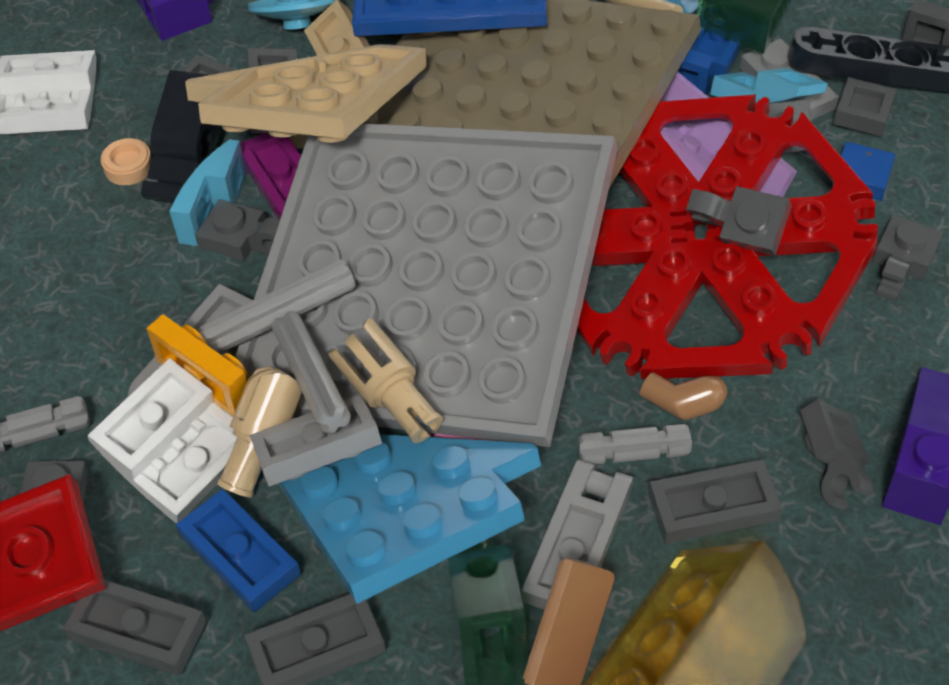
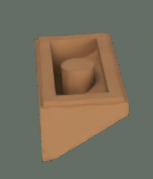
(569, 624)

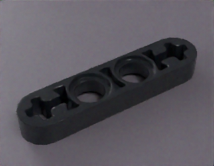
(834, 53)

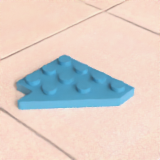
(409, 505)

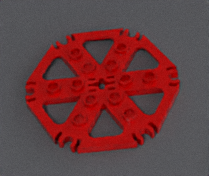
(734, 275)

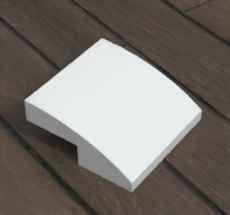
(46, 91)
(168, 440)

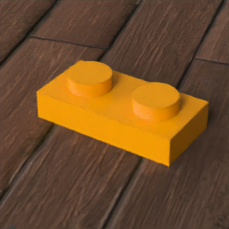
(188, 348)

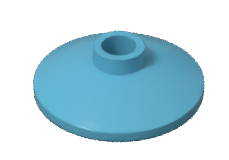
(294, 13)

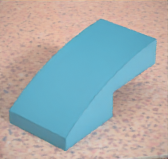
(774, 84)
(214, 179)

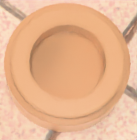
(126, 161)

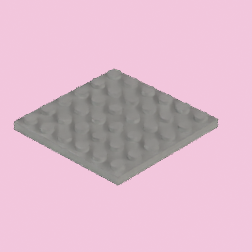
(460, 253)

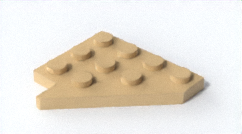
(307, 95)

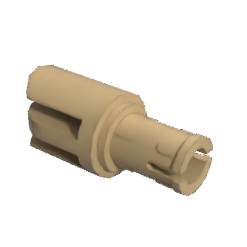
(390, 384)
(265, 402)

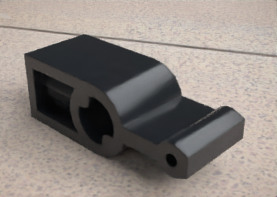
(177, 140)

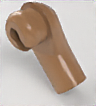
(685, 399)

